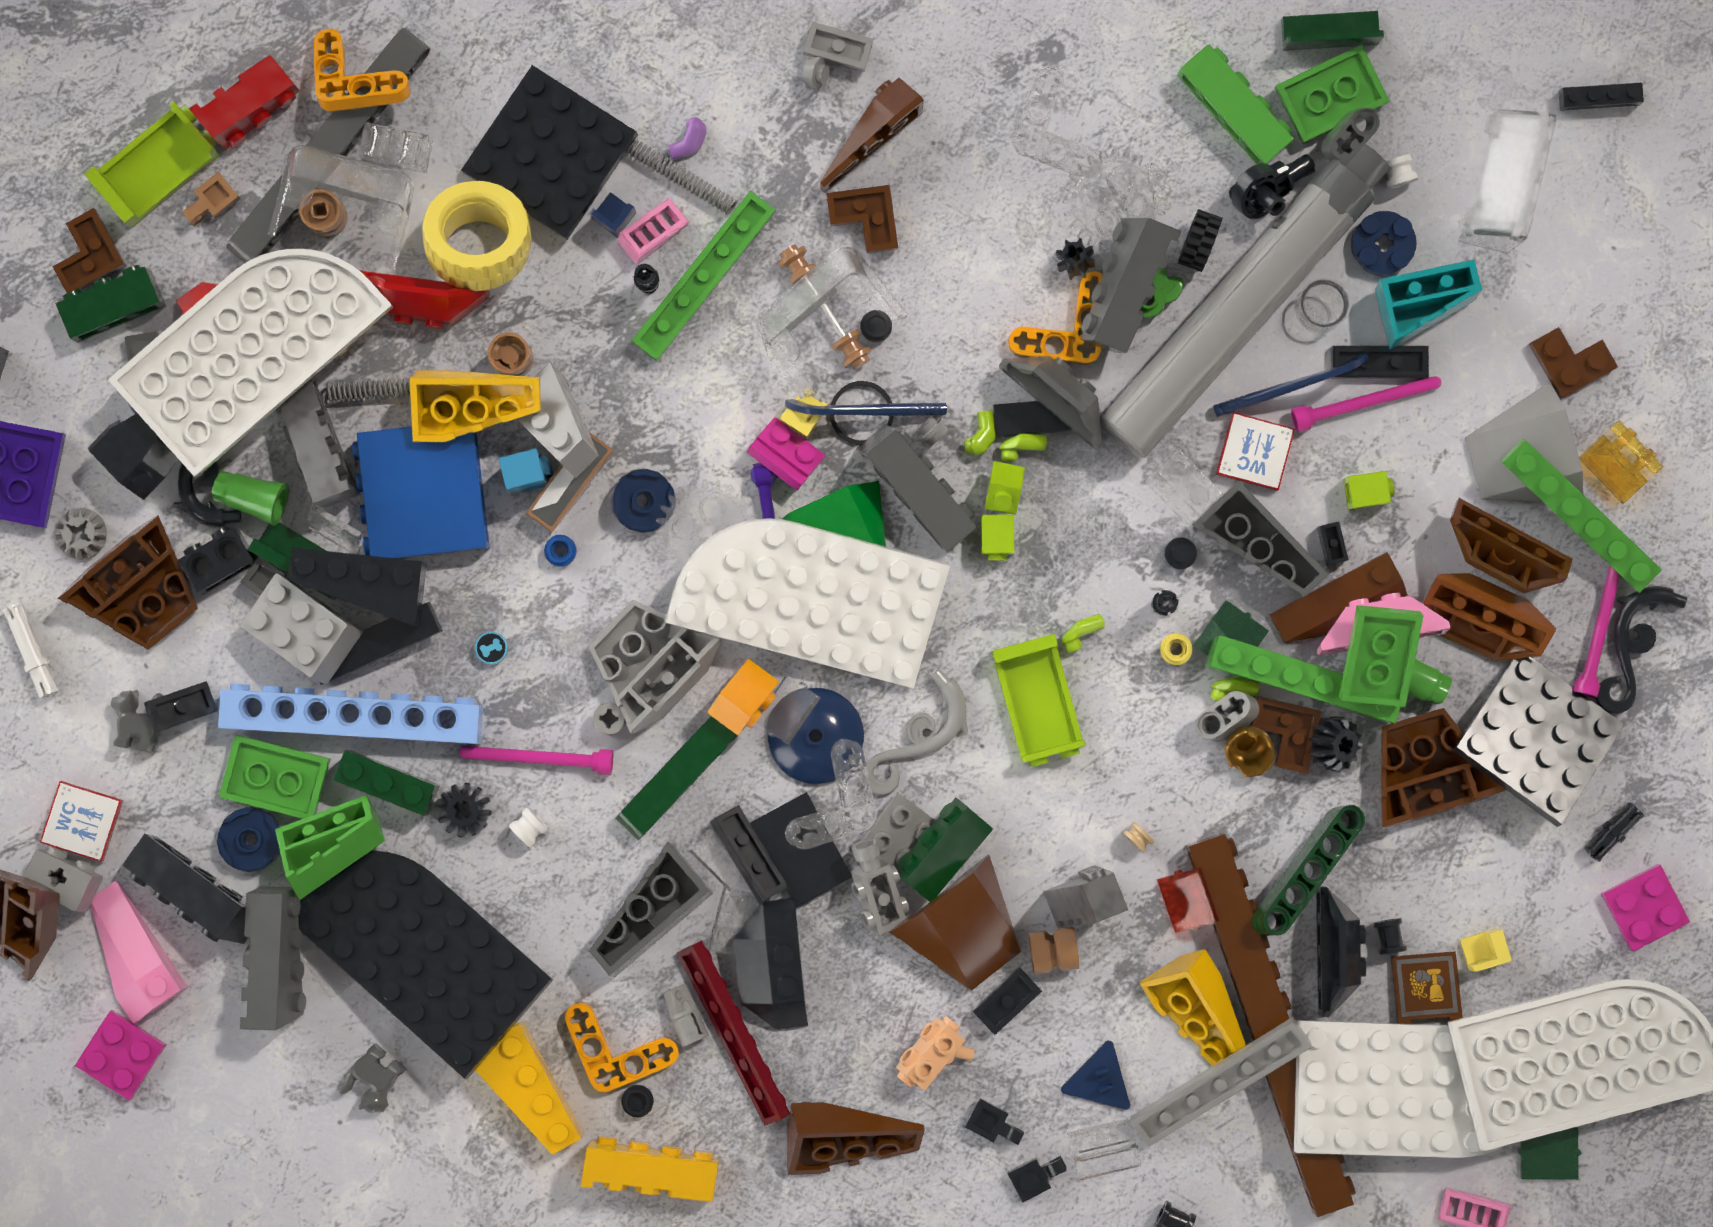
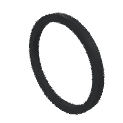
(842, 390)

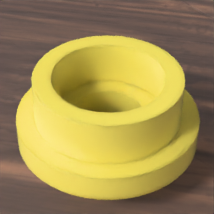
(1185, 644)

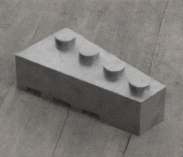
(317, 447)
(1086, 898)

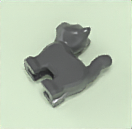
(133, 724)
(376, 1076)

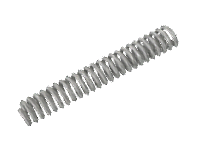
(684, 185)
(364, 394)

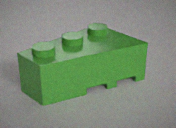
(328, 843)

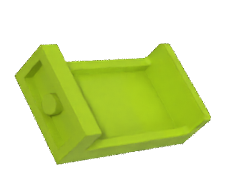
(154, 165)
(1038, 700)

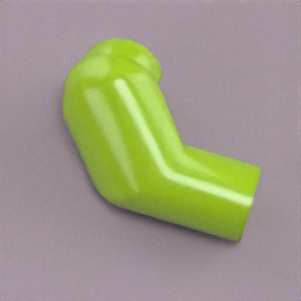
(985, 435)
(1021, 442)
(1079, 629)
(1222, 687)

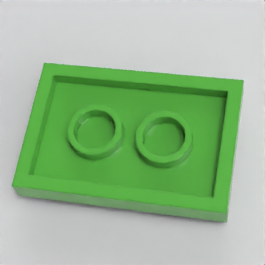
(1329, 91)
(1381, 655)
(274, 777)

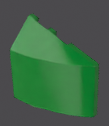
(848, 512)

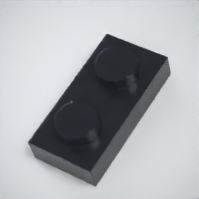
(180, 707)
(1007, 1001)

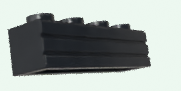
(1601, 96)

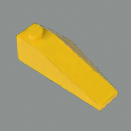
(465, 402)
(1198, 1002)

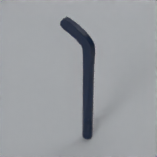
(1284, 388)
(890, 409)

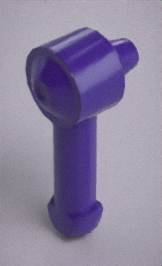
(764, 479)

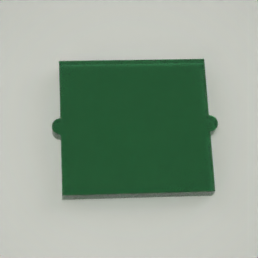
(1233, 624)
(1551, 1156)

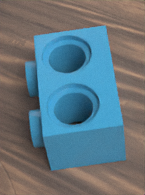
(525, 471)

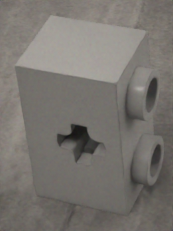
(80, 883)

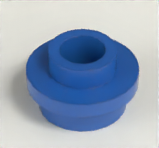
(551, 545)

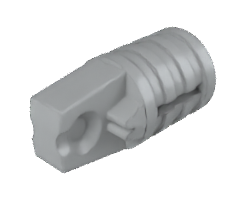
(685, 1015)

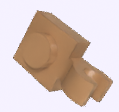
(213, 196)

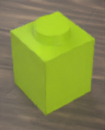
(1004, 487)
(1368, 490)
(997, 536)

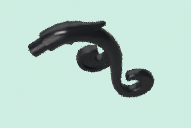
(191, 505)
(1624, 644)

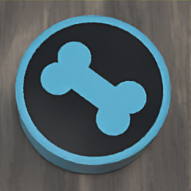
(491, 648)

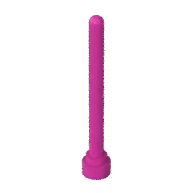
(1305, 417)
(1588, 682)
(598, 761)

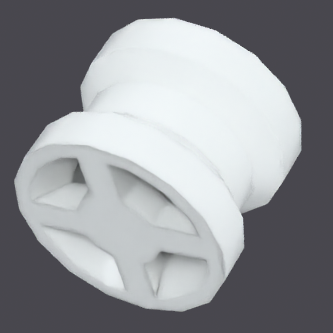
(1400, 172)
(528, 827)

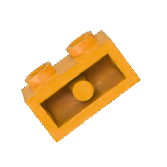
(743, 697)

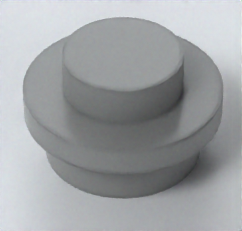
(815, 72)
(932, 430)

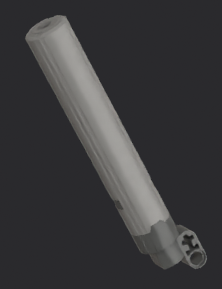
(1251, 289)

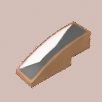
(565, 490)

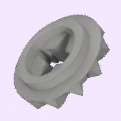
(94, 529)

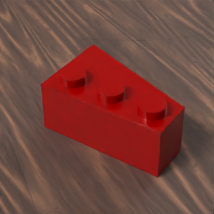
(246, 103)

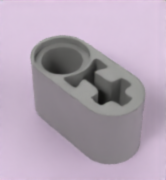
(1228, 723)

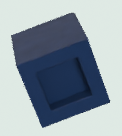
(613, 214)

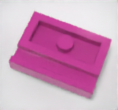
(786, 453)

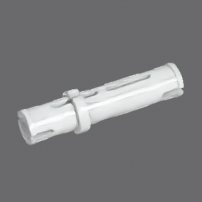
(30, 651)

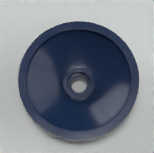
(811, 760)

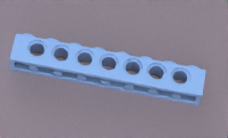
(235, 714)

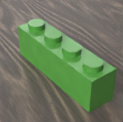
(1235, 105)

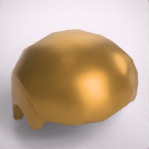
(1250, 751)

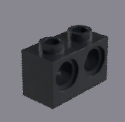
(220, 568)

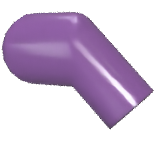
(692, 139)

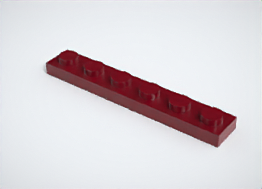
(733, 1033)

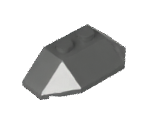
(1060, 392)

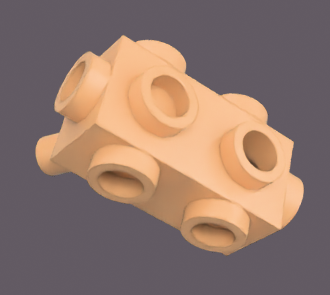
(934, 1049)

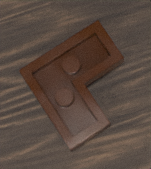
(870, 207)
(96, 257)
(1569, 370)
(1294, 726)

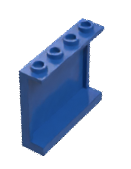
(420, 494)

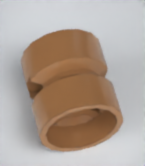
(324, 214)
(510, 355)
(1053, 950)

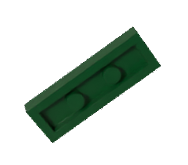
(1331, 30)
(276, 547)

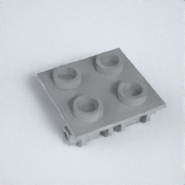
(898, 829)

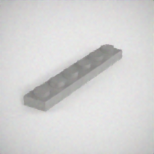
(1220, 1081)

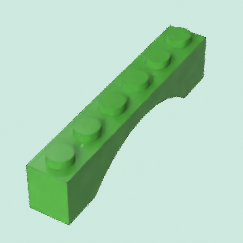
(1289, 675)

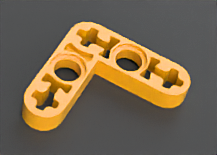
(339, 82)
(1070, 340)
(605, 1058)

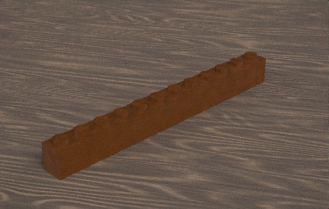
(1264, 1008)

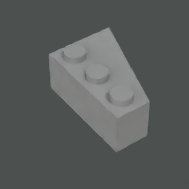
(560, 424)

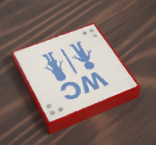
(1255, 451)
(81, 821)

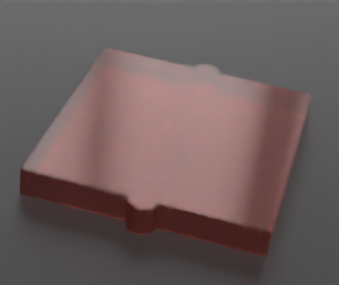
(1188, 900)

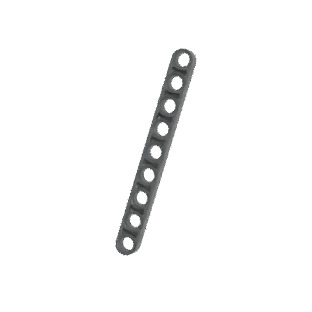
(336, 135)

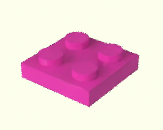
(1645, 907)
(120, 1055)

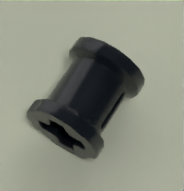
(1390, 936)
(1172, 1217)

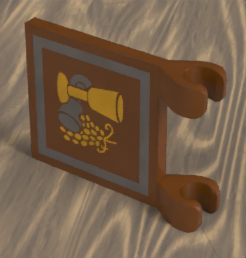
(1426, 987)

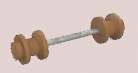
(855, 354)

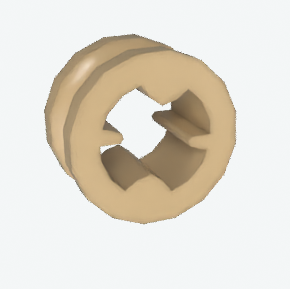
(1138, 837)

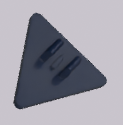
(1099, 1079)

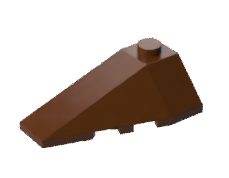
(885, 117)
(1321, 608)
(833, 1134)

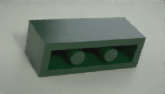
(110, 303)
(386, 782)
(943, 849)

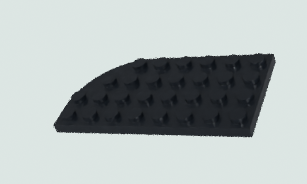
(423, 955)

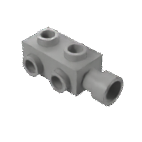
(880, 890)

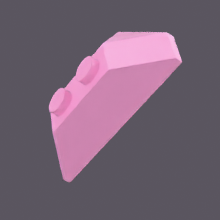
(1339, 635)

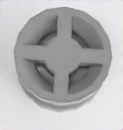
(613, 718)

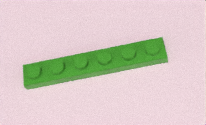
(703, 276)
(1581, 515)

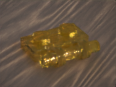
(1613, 468)

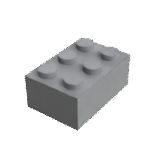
(301, 628)

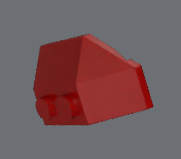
(426, 299)

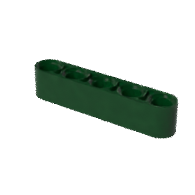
(675, 777)
(1294, 876)

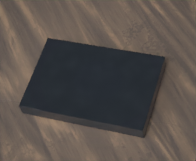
(806, 870)

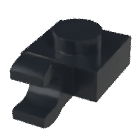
(989, 1121)
(1032, 1179)

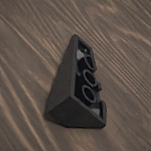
(134, 455)

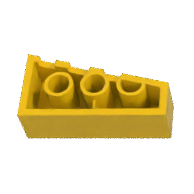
(529, 1089)
(650, 1169)

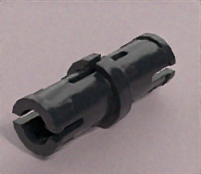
(642, 284)
(1167, 595)
(1613, 832)

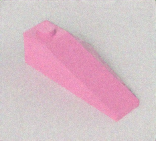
(135, 959)

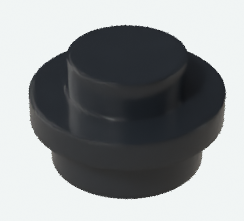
(876, 326)
(1180, 553)
(637, 1100)

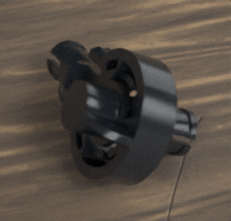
(1268, 186)

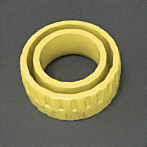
(472, 203)

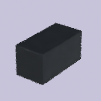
(1332, 543)

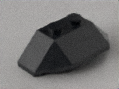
(1337, 951)
(772, 965)

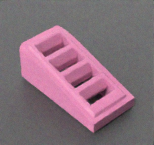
(648, 247)
(1477, 1200)

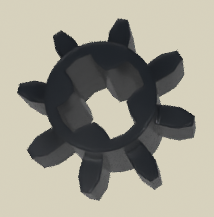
(1082, 254)

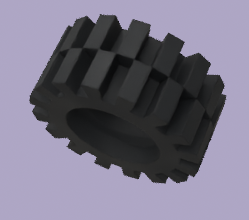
(1200, 240)

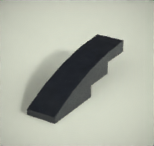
(388, 639)

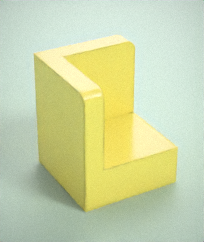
(800, 422)
(1485, 950)

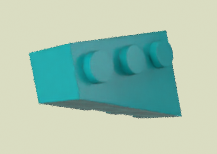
(1425, 297)

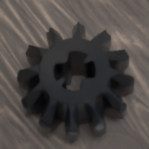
(1334, 743)
(453, 811)

